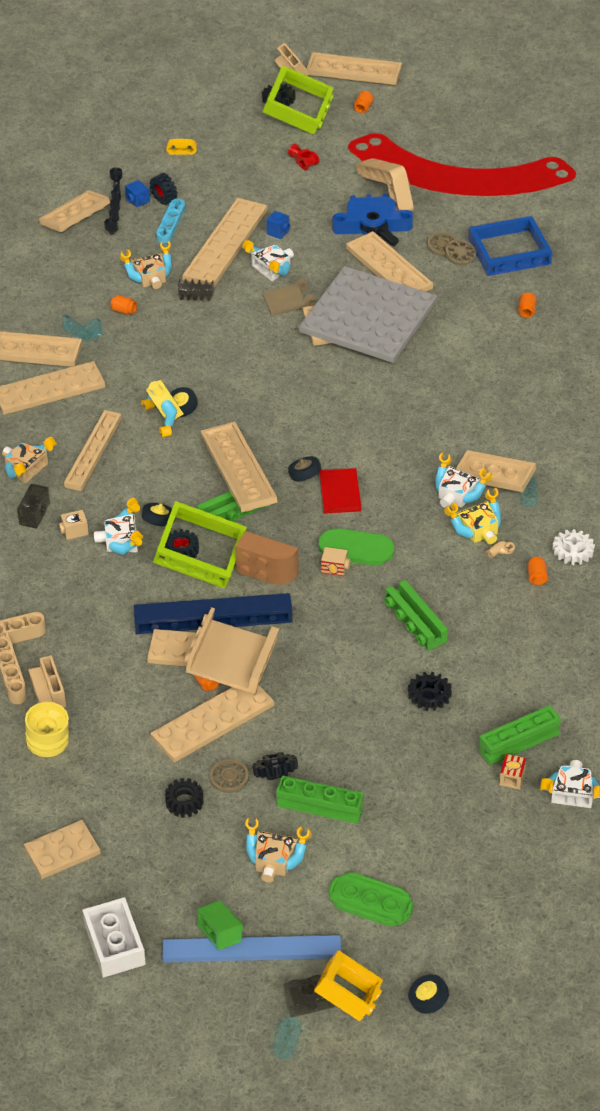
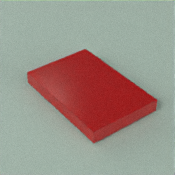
(340, 490)

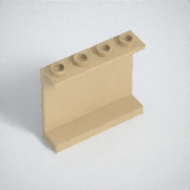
(230, 654)

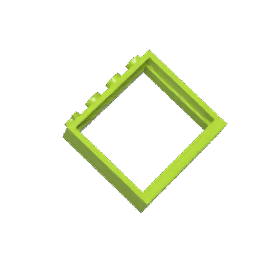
(291, 115)
(191, 566)

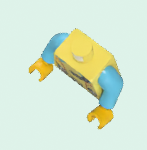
(161, 397)
(477, 521)

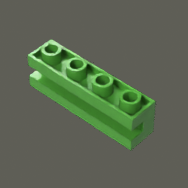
(225, 507)
(416, 616)
(519, 735)
(320, 799)

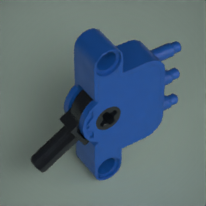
(374, 215)

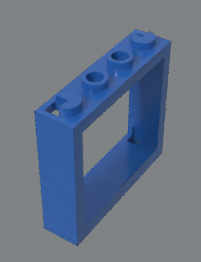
(511, 262)

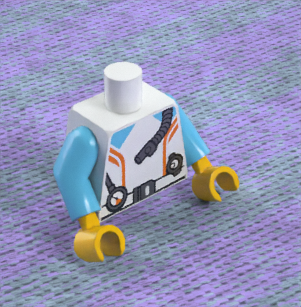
(270, 260)
(457, 485)
(121, 532)
(572, 785)

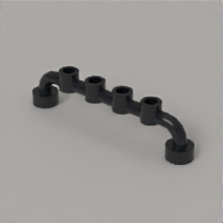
(111, 223)

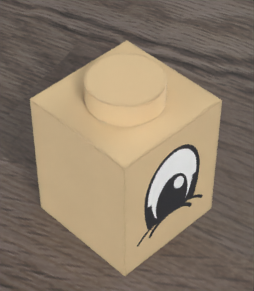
(73, 524)

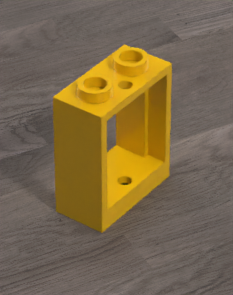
(356, 975)

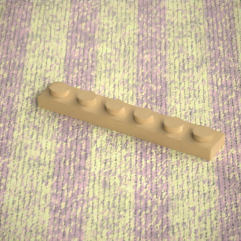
(92, 450)

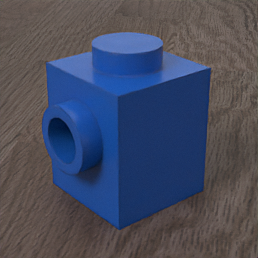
(137, 193)
(278, 225)

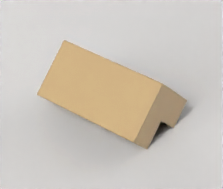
(290, 60)
(47, 682)

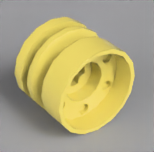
(47, 729)

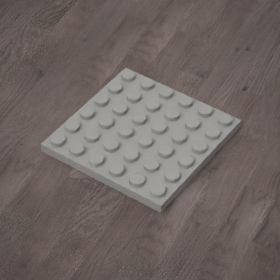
(368, 314)

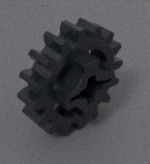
(284, 96)
(429, 691)
(275, 766)

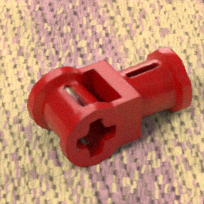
(304, 158)

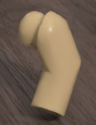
(501, 548)

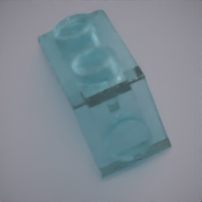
(87, 332)

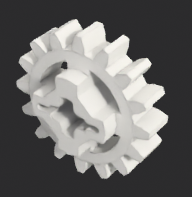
(573, 547)

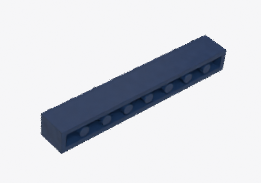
(230, 611)

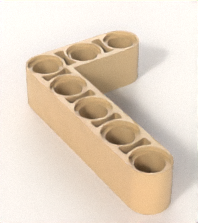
(391, 174)
(13, 631)

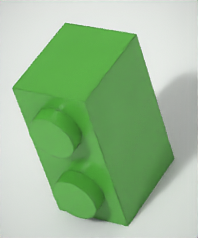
(219, 925)

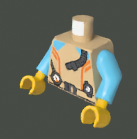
(149, 269)
(26, 459)
(274, 852)

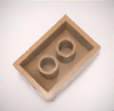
(266, 559)

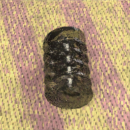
(196, 290)

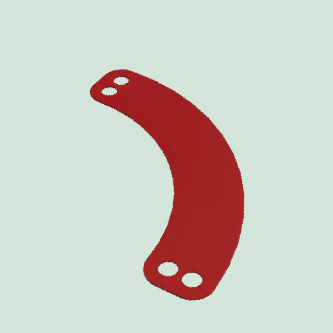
(462, 180)

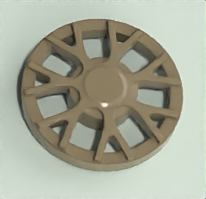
(440, 243)
(460, 252)
(229, 775)

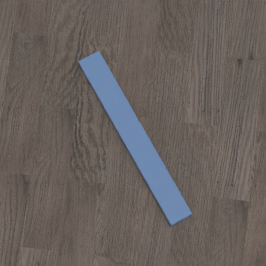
(252, 949)

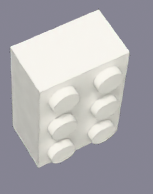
(114, 937)

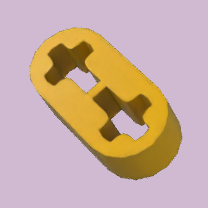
(181, 146)

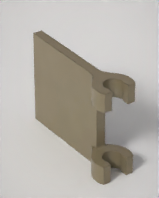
(289, 298)

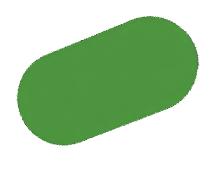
(361, 546)
(370, 899)

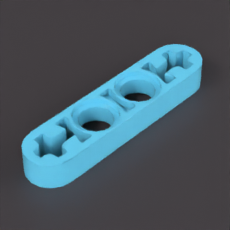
(167, 220)

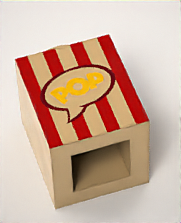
(335, 561)
(512, 771)

